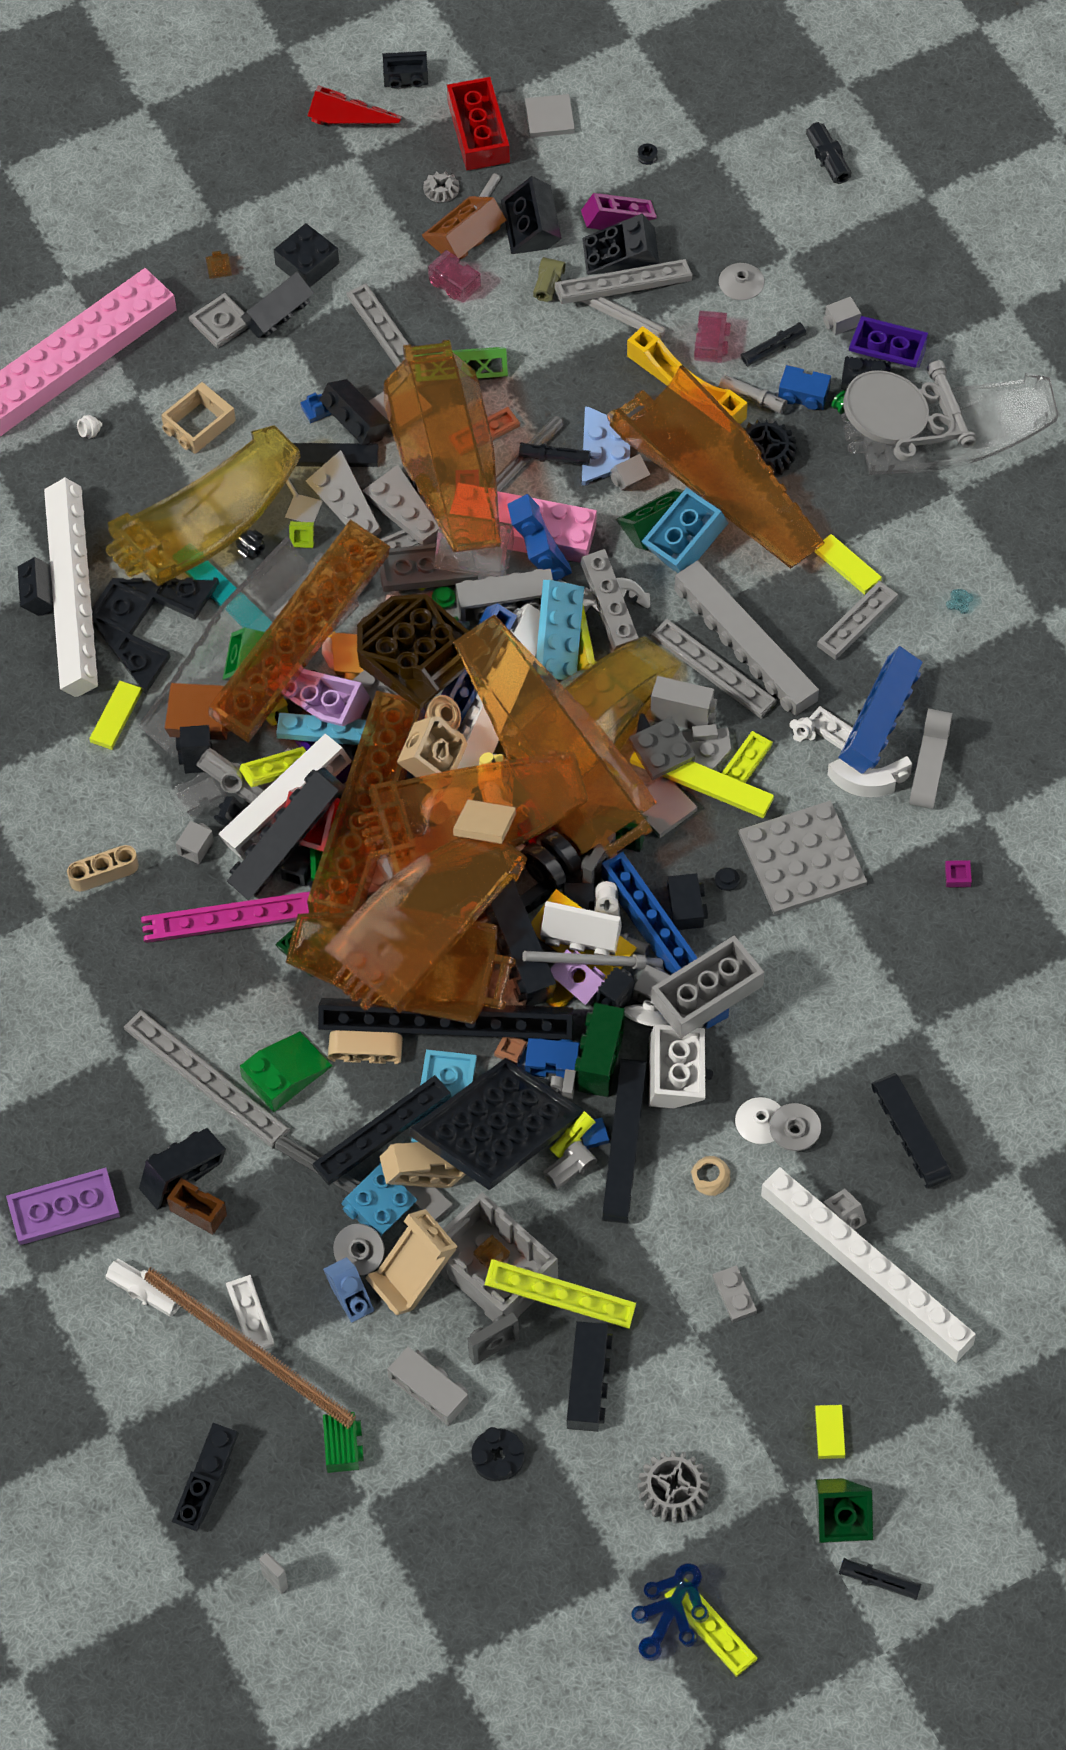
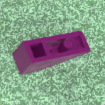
(607, 210)

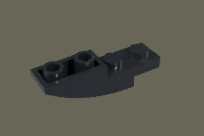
(206, 1478)

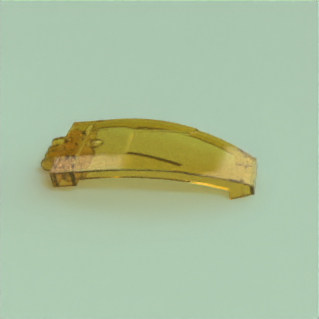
(206, 513)

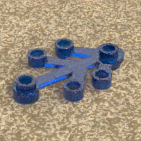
(671, 1608)

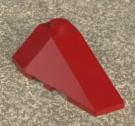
(333, 107)

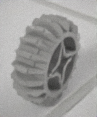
(663, 1482)

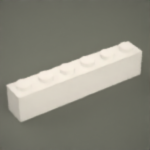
(255, 817)

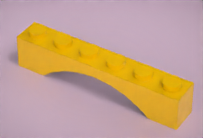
(654, 357)

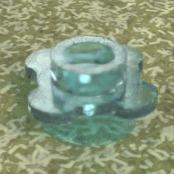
(959, 594)

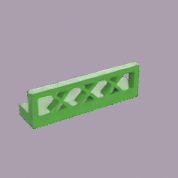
(483, 353)

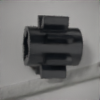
(250, 544)

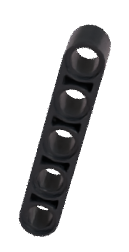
(912, 1130)

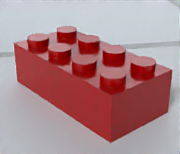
(478, 123)

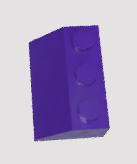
(889, 342)

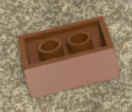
(465, 226)

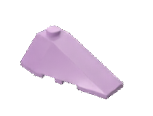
(329, 697)

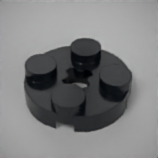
(492, 1440)

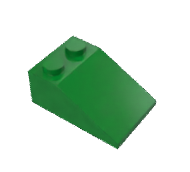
(283, 1069)

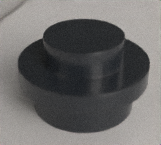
(727, 879)

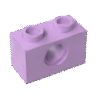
(584, 991)

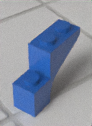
(540, 545)

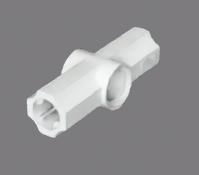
(133, 1282)

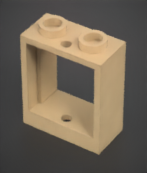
(199, 395)

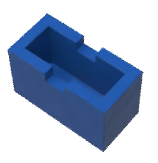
(804, 388)
(550, 1056)

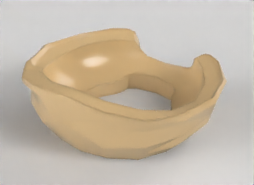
(714, 1187)

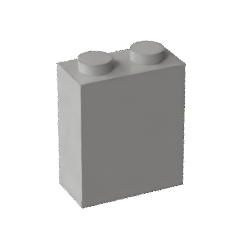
(684, 701)

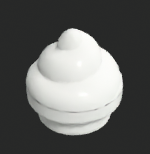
(88, 426)

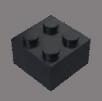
(307, 254)

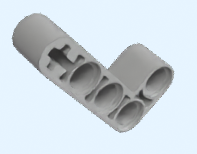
(931, 758)

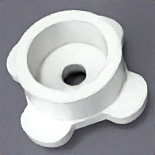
(805, 723)

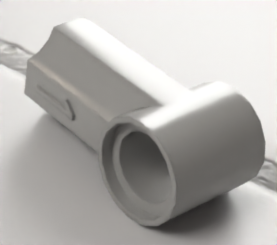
(573, 1162)

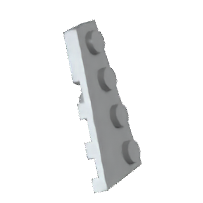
(342, 494)
(403, 505)

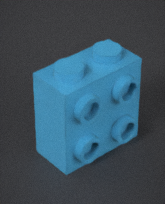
(378, 1203)

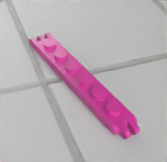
(224, 917)

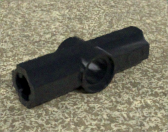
(828, 152)

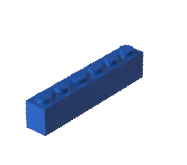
(880, 710)

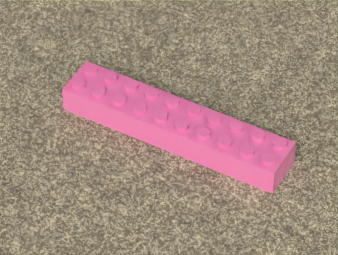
(81, 346)

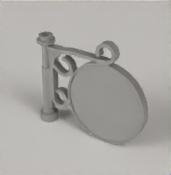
(896, 411)

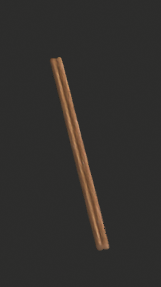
(249, 1348)

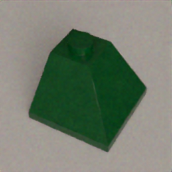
(843, 1511)

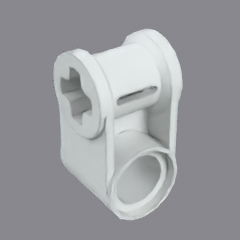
(607, 899)

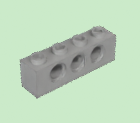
(609, 599)

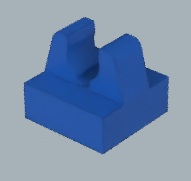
(314, 408)

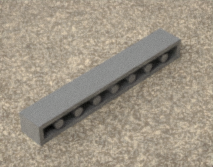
(746, 638)

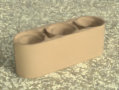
(111, 859)
(365, 1046)

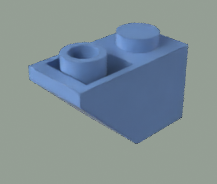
(349, 1289)

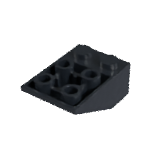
(621, 247)

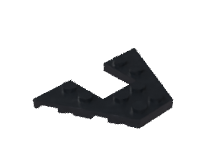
(124, 607)

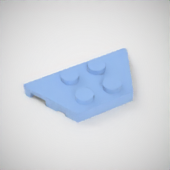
(605, 446)

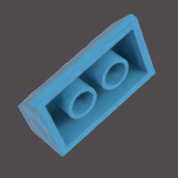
(685, 531)

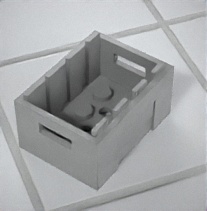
(469, 1231)

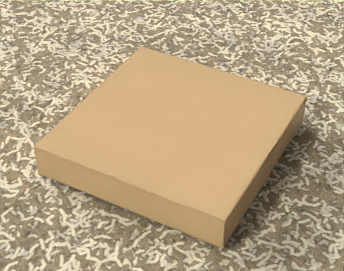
(484, 821)

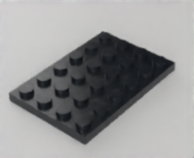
(496, 1123)

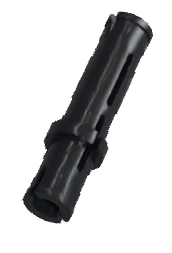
(795, 333)
(551, 453)
(848, 1569)

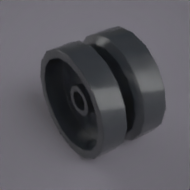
(551, 860)

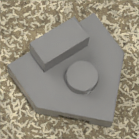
(709, 744)

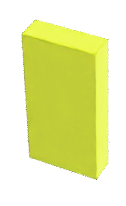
(830, 1431)

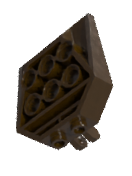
(410, 647)

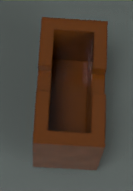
(196, 1206)

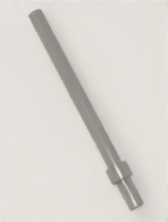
(635, 962)

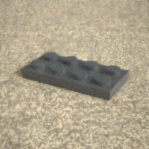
(414, 569)

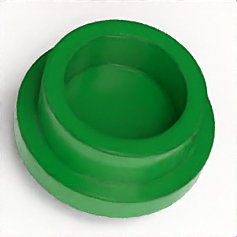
(444, 597)

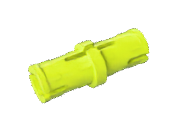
(572, 1134)

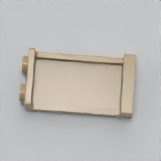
(412, 1263)

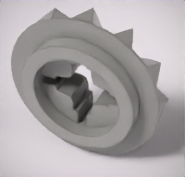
(441, 194)

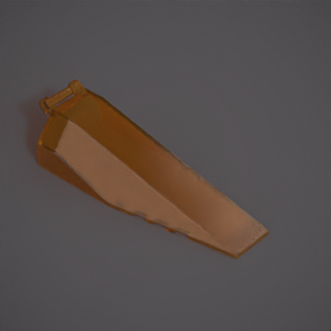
(446, 443)
(718, 461)
(540, 716)

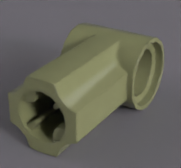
(549, 273)

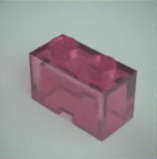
(454, 278)
(711, 334)

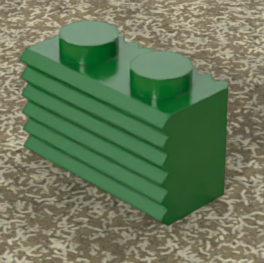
(341, 1445)

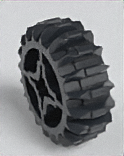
(779, 444)

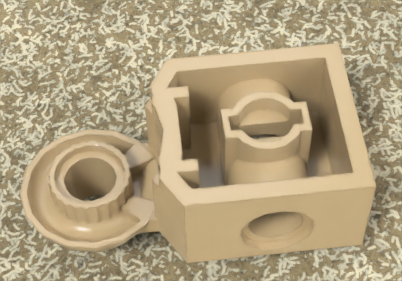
(434, 741)

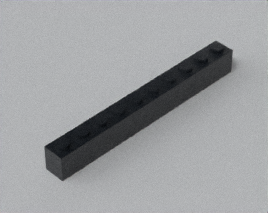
(508, 1022)

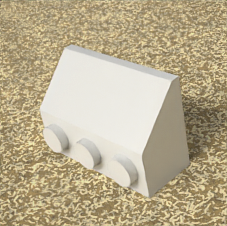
(580, 929)
(676, 1067)

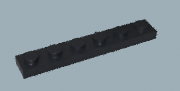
(381, 1130)

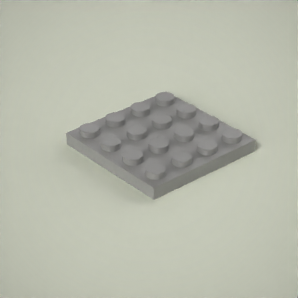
(802, 857)

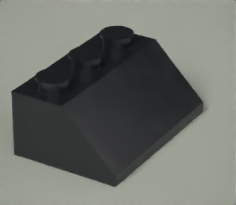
(531, 217)

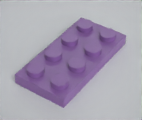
(62, 1206)

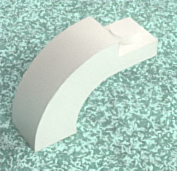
(873, 781)

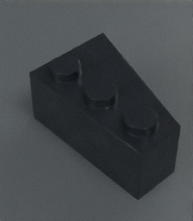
(183, 1160)

